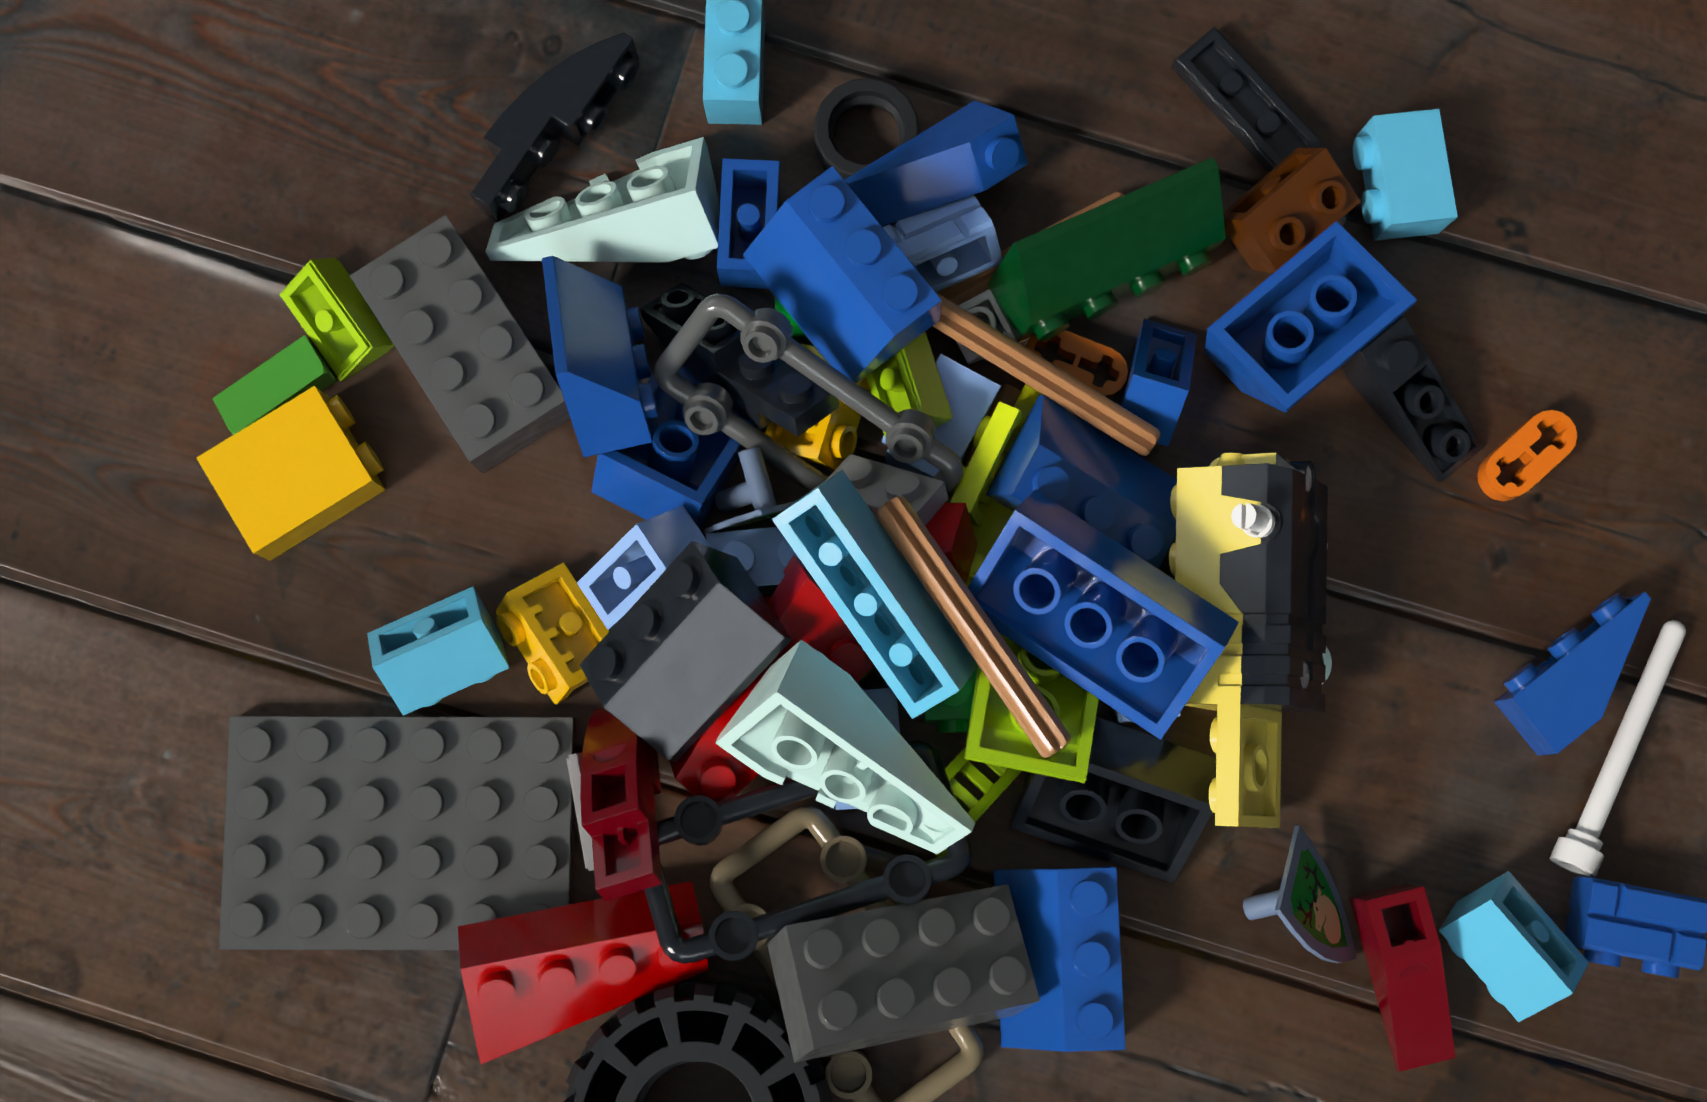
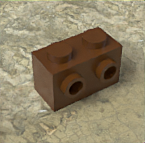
(1289, 208)

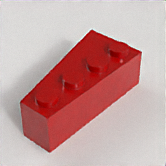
(806, 617)
(566, 966)

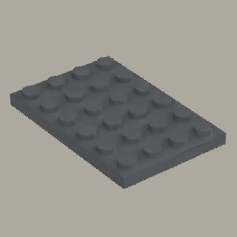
(391, 828)

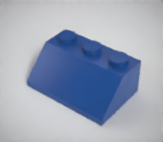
(842, 277)
(1306, 320)
(598, 359)
(1090, 479)
(1074, 955)

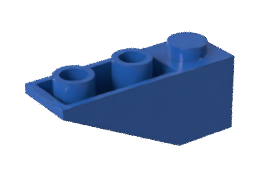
(1576, 682)

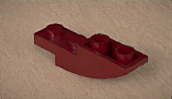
(619, 806)

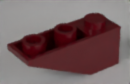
(1406, 973)

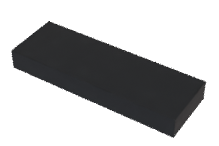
(1243, 100)

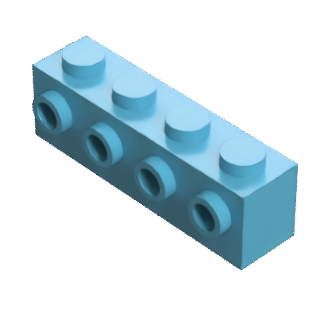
(877, 594)

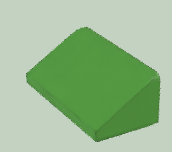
(273, 384)

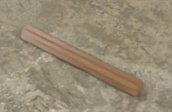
(1047, 378)
(973, 627)

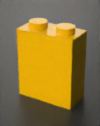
(293, 472)

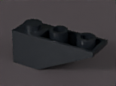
(1413, 399)

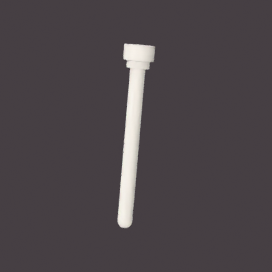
(1581, 848)

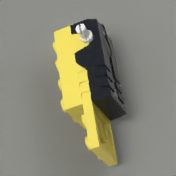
(1258, 552)

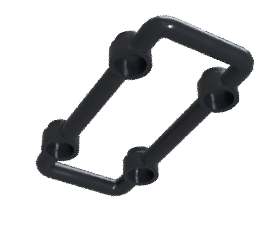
(734, 933)

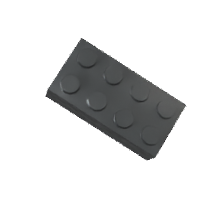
(462, 344)
(901, 972)

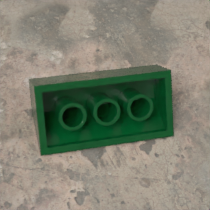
(1111, 253)

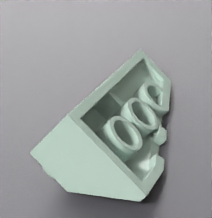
(647, 216)
(826, 733)

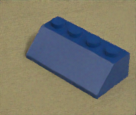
(1099, 613)

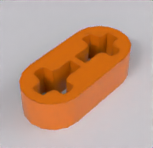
(1089, 354)
(1535, 464)

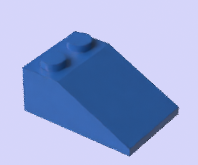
(672, 469)

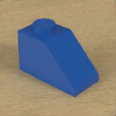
(1159, 376)

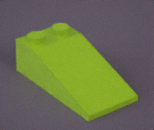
(999, 739)

